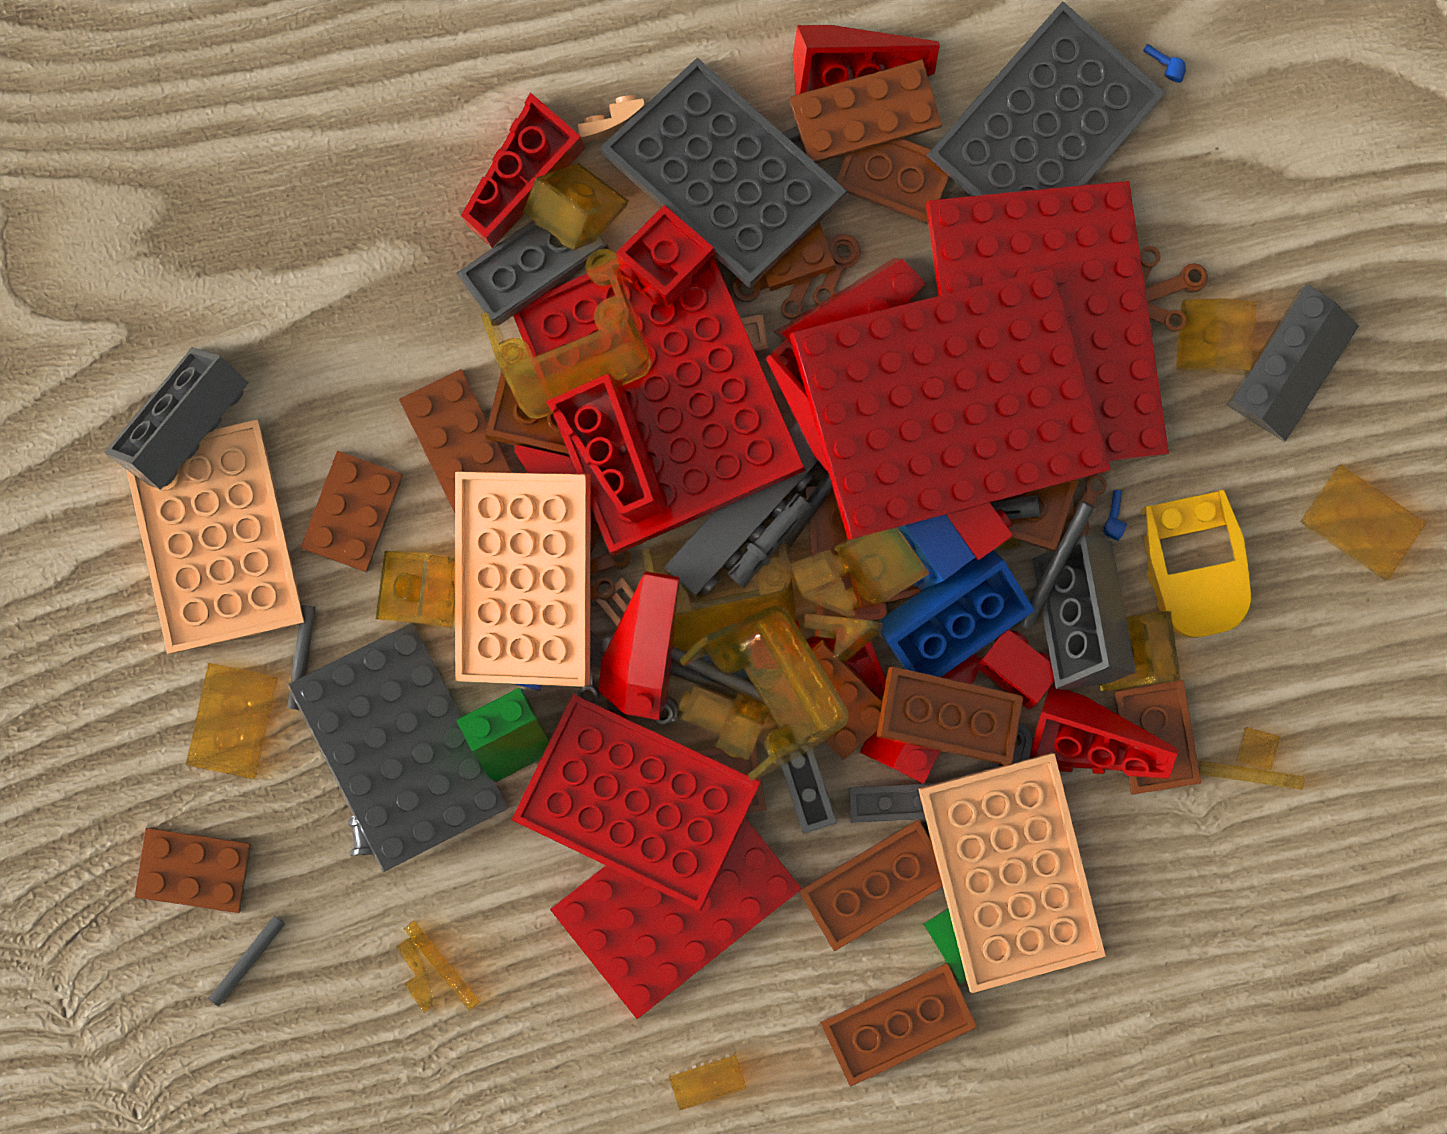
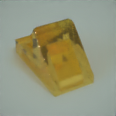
(851, 632)

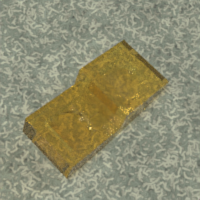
(420, 984)

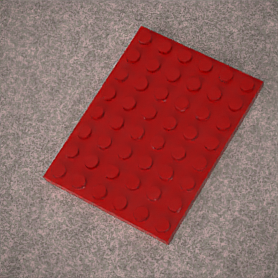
(1097, 265)
(949, 403)
(698, 408)

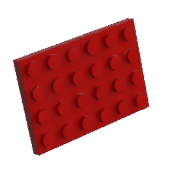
(637, 802)
(654, 942)

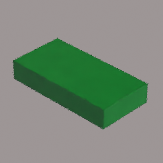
(943, 935)

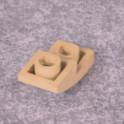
(621, 112)

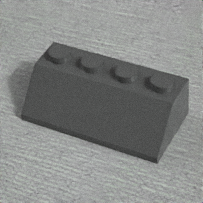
(1293, 362)
(177, 417)
(1086, 617)

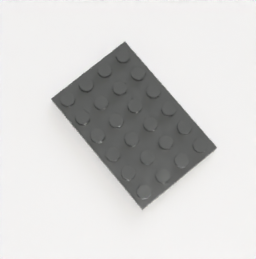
(1048, 113)
(723, 171)
(396, 747)

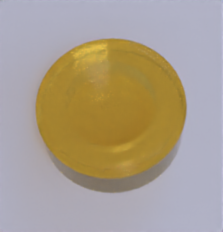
(595, 266)

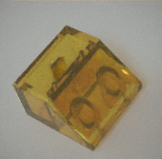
(821, 584)

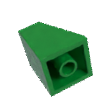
(505, 734)

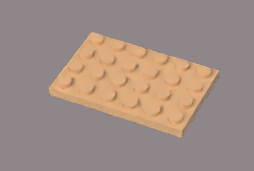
(218, 544)
(522, 578)
(1012, 872)

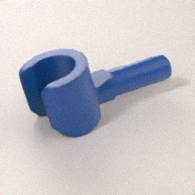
(1175, 66)
(1113, 527)

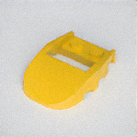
(1204, 598)

